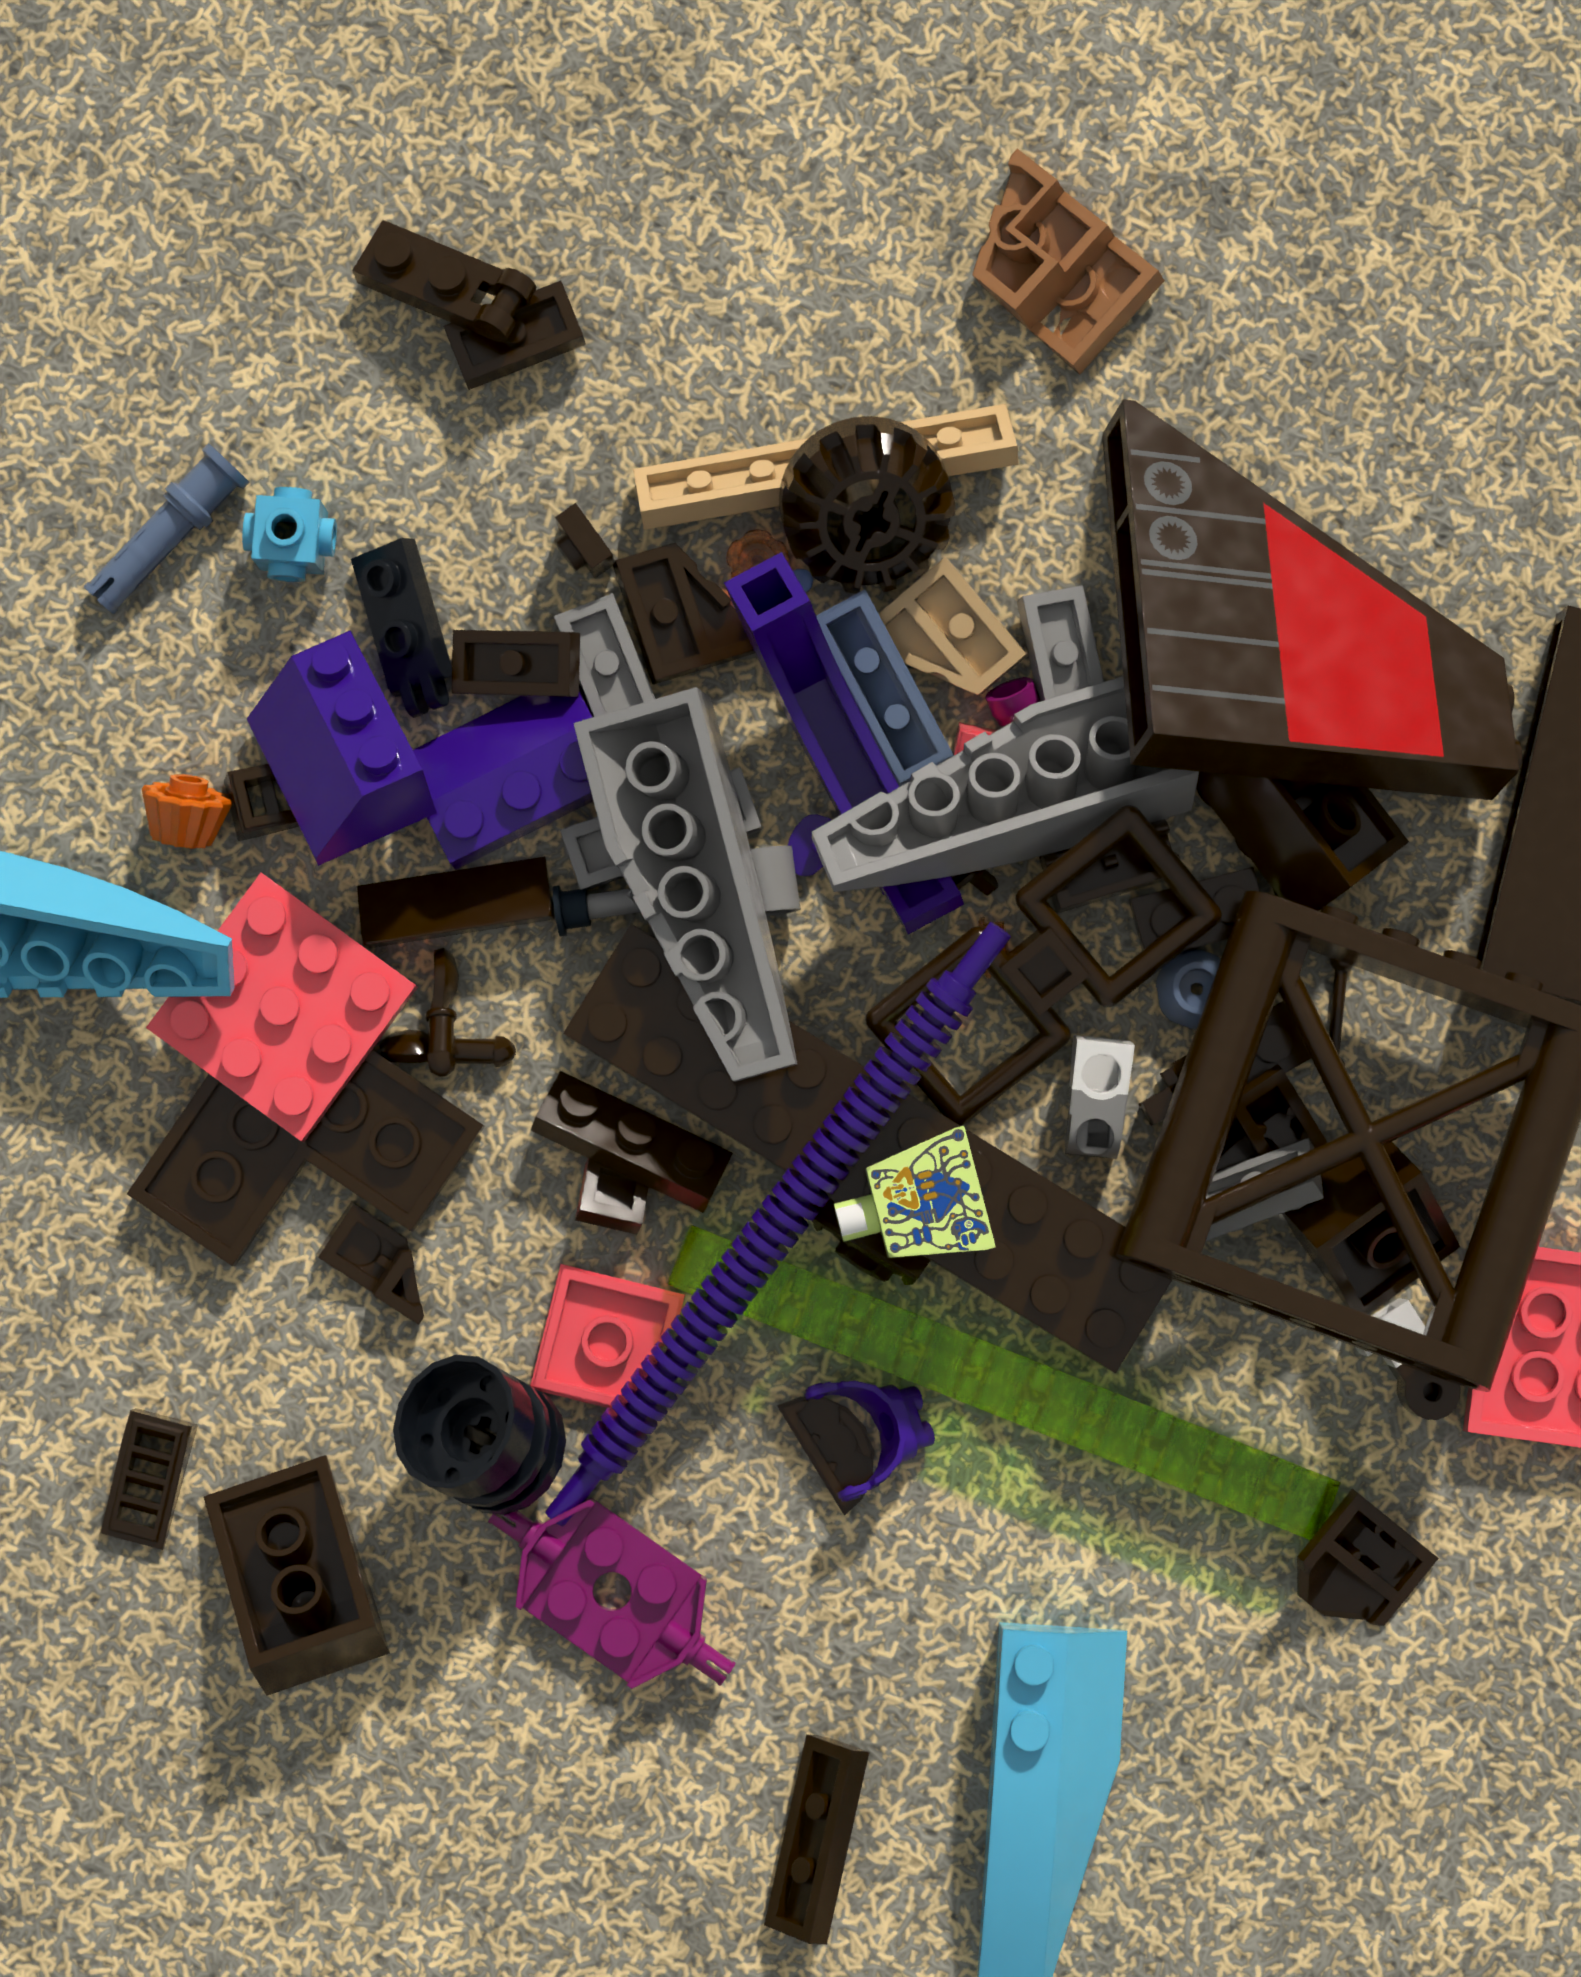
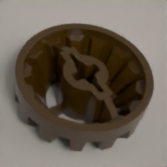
(850, 470)

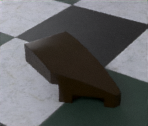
(375, 1259)

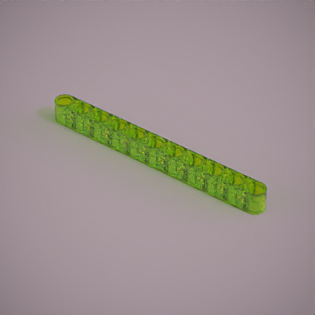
(1024, 1391)

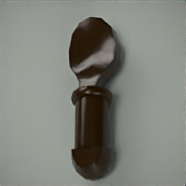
(440, 1017)
(413, 1047)

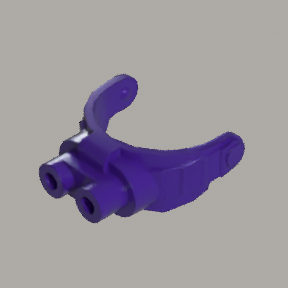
(894, 1416)

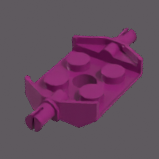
(635, 1641)

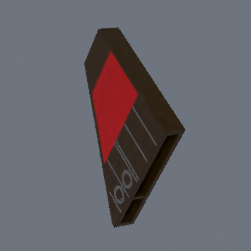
(1278, 646)

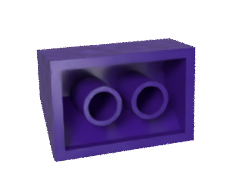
(338, 750)
(505, 775)

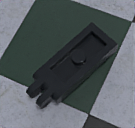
(404, 625)

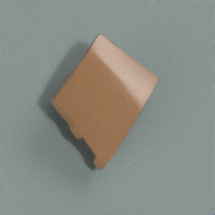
(1055, 253)

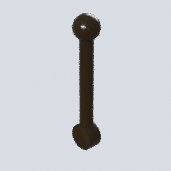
(1338, 1001)

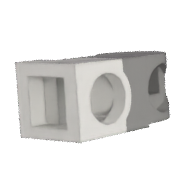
(1098, 1095)

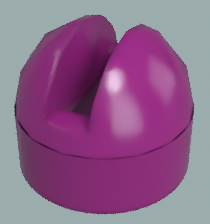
(1011, 698)

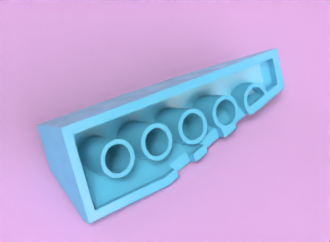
(92, 934)
(1047, 1786)

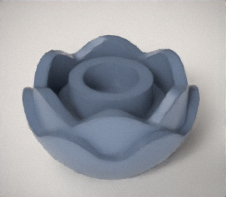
(1175, 985)

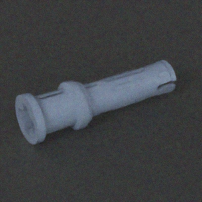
(186, 507)

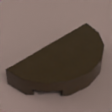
(869, 1251)
(833, 1442)

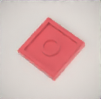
(599, 1334)

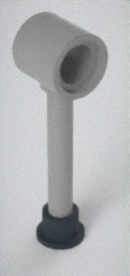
(773, 869)

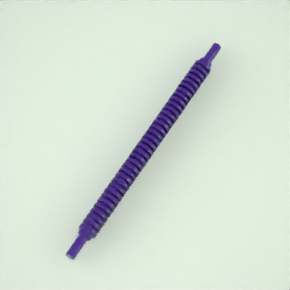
(724, 1294)

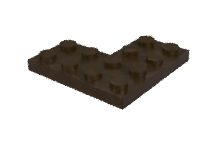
(233, 1164)

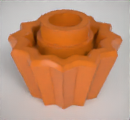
(185, 811)

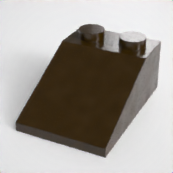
(295, 1576)

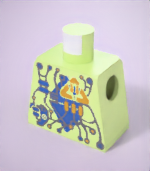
(922, 1201)

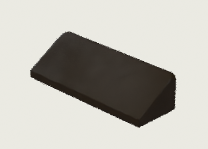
(455, 902)

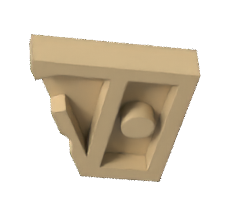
(951, 631)

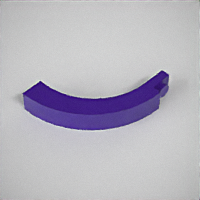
(824, 714)

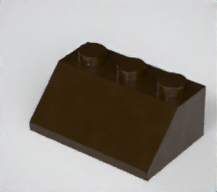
(1303, 835)

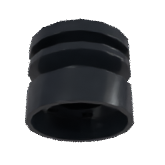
(479, 1435)

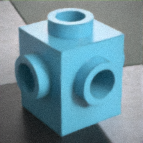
(304, 551)

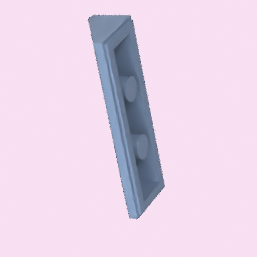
(883, 687)

